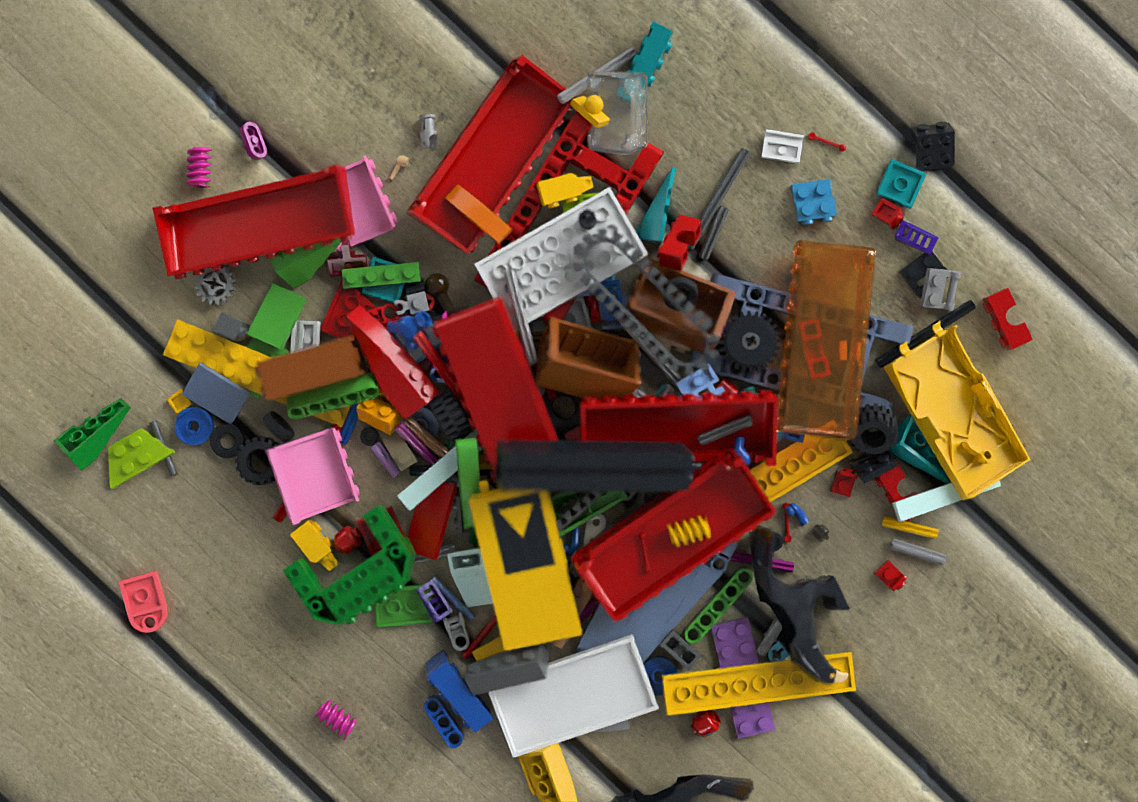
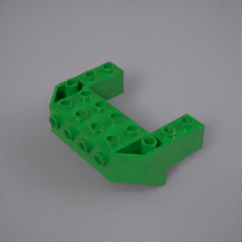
(363, 585)

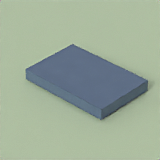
(215, 393)

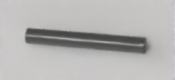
(158, 434)

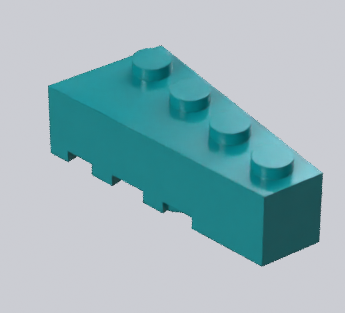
(652, 51)

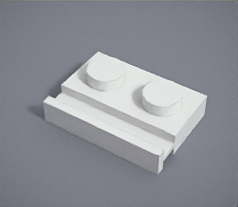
(782, 146)
(305, 335)

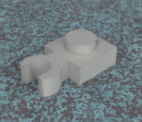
(414, 303)

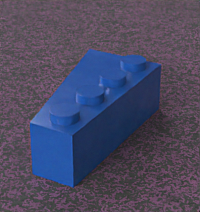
(457, 692)

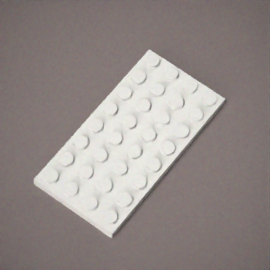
(546, 256)

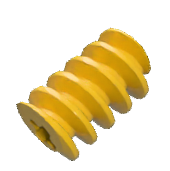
(690, 531)

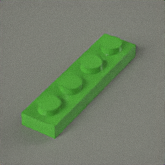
(381, 275)

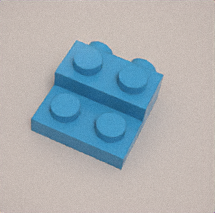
(813, 202)

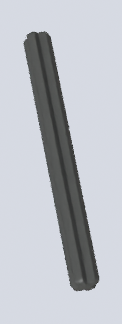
(722, 190)

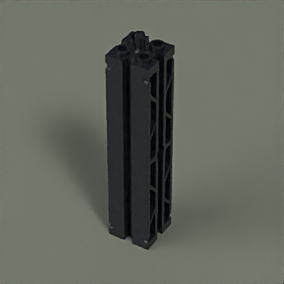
(593, 466)

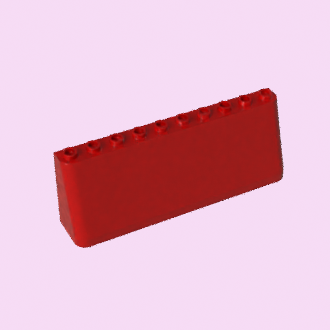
(492, 151)
(255, 222)
(493, 377)
(683, 419)
(615, 560)

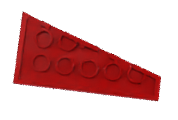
(345, 302)

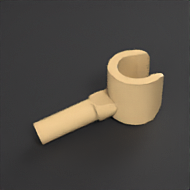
(401, 161)

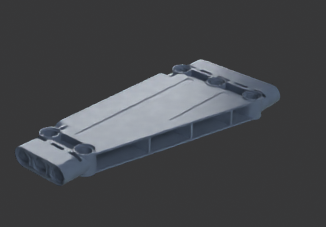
(657, 615)

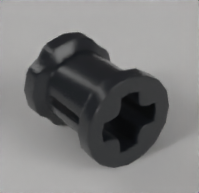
(592, 223)

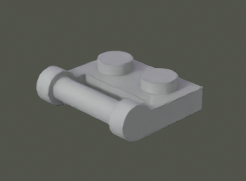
(934, 288)

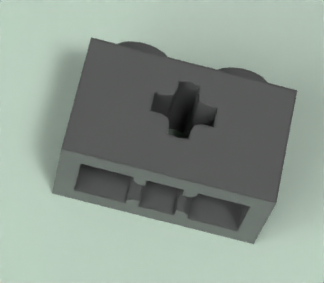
(231, 327)
(680, 649)

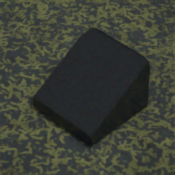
(412, 288)

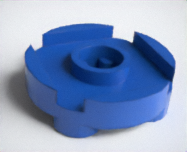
(183, 425)
(658, 664)

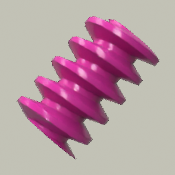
(198, 167)
(335, 718)

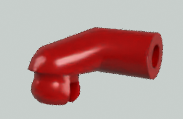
(594, 308)

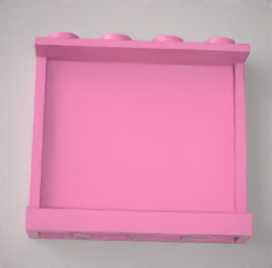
(368, 203)
(313, 474)

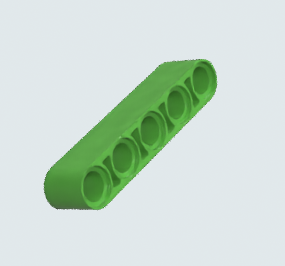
(332, 396)
(468, 476)
(714, 614)

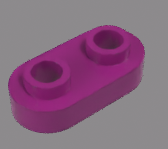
(253, 141)

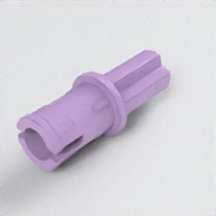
(386, 459)

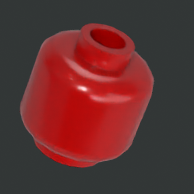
(347, 540)
(705, 723)

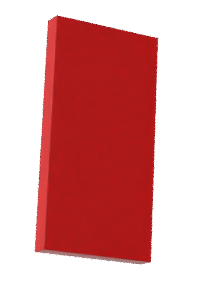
(431, 520)

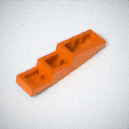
(478, 213)

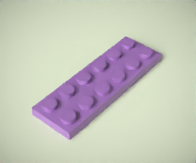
(735, 648)

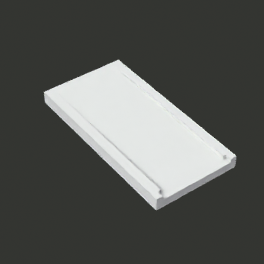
(576, 697)

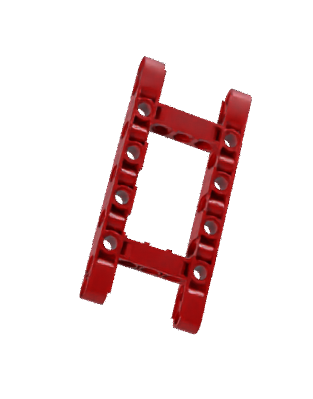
(593, 165)

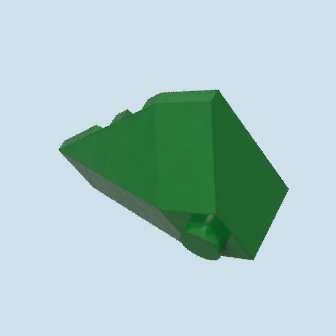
(87, 441)

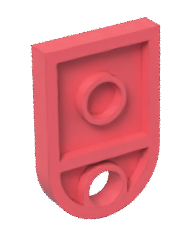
(144, 599)

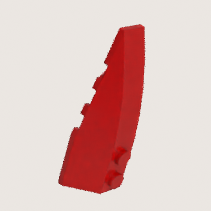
(395, 370)

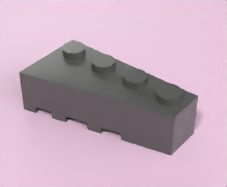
(508, 669)

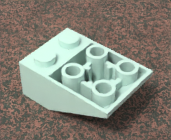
(470, 576)

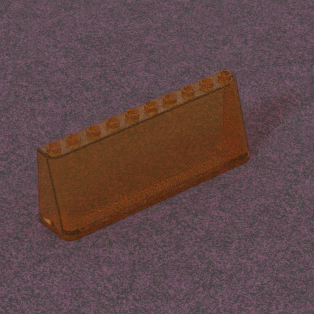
(825, 340)

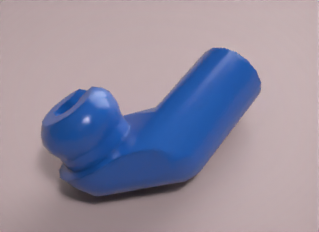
(739, 448)
(794, 509)
(574, 542)

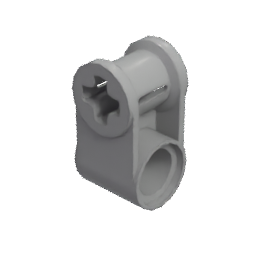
(457, 630)

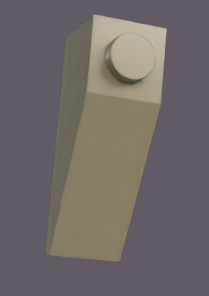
(399, 450)

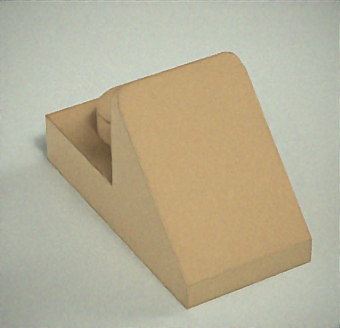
(668, 343)

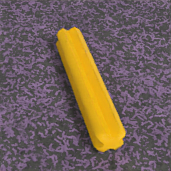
(910, 527)

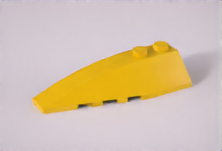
(548, 774)

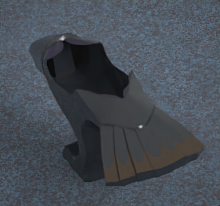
(795, 608)
(690, 787)

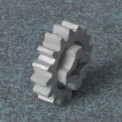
(213, 291)

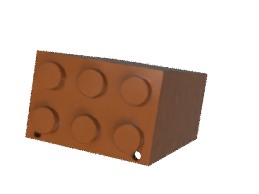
(650, 310)
(587, 361)
(310, 368)

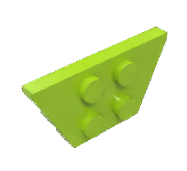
(134, 455)

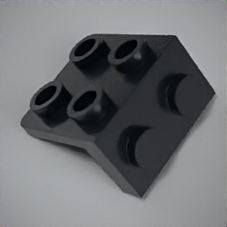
(934, 146)

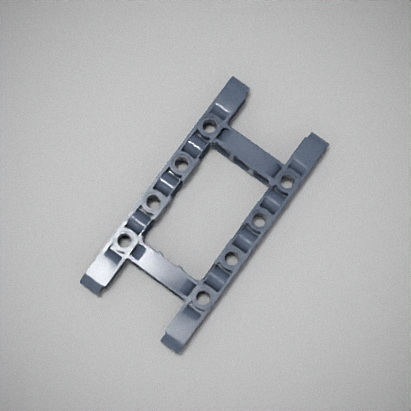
(775, 299)

